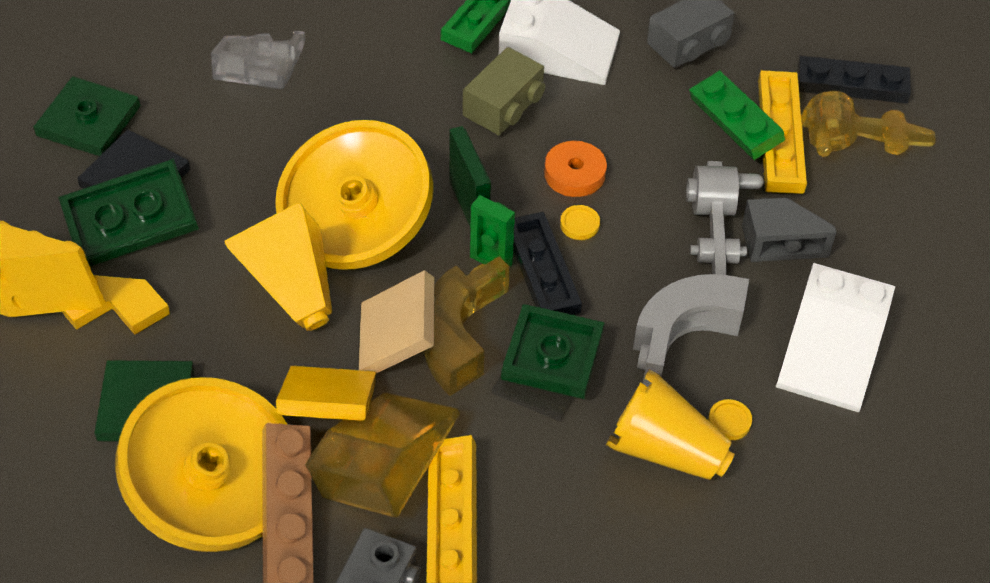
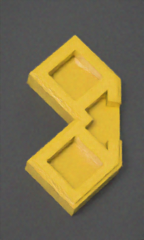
(130, 299)

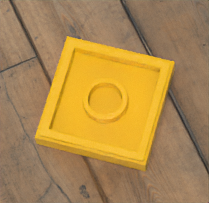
(326, 393)

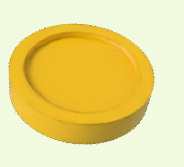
(580, 222)
(731, 418)

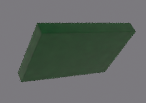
(129, 212)

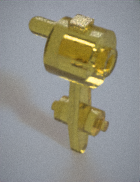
(836, 125)

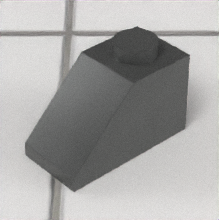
(785, 231)

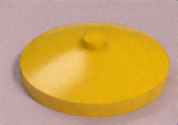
(362, 188)
(196, 463)

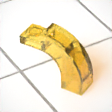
(456, 356)

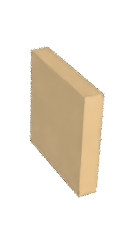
(397, 323)

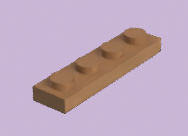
(287, 504)

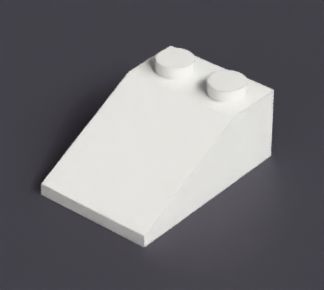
(560, 38)
(836, 337)

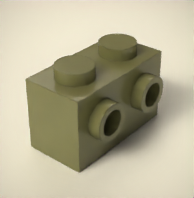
(503, 91)

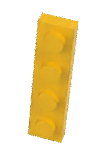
(785, 162)
(452, 513)

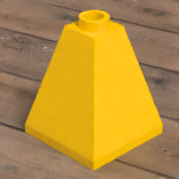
(289, 262)

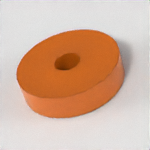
(577, 182)

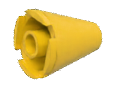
(670, 432)

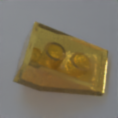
(382, 457)

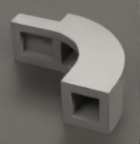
(687, 306)

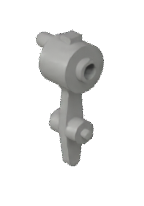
(715, 194)

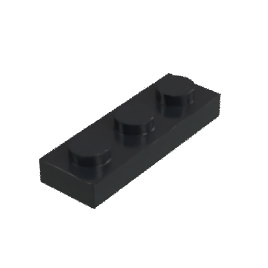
(854, 78)
(544, 265)

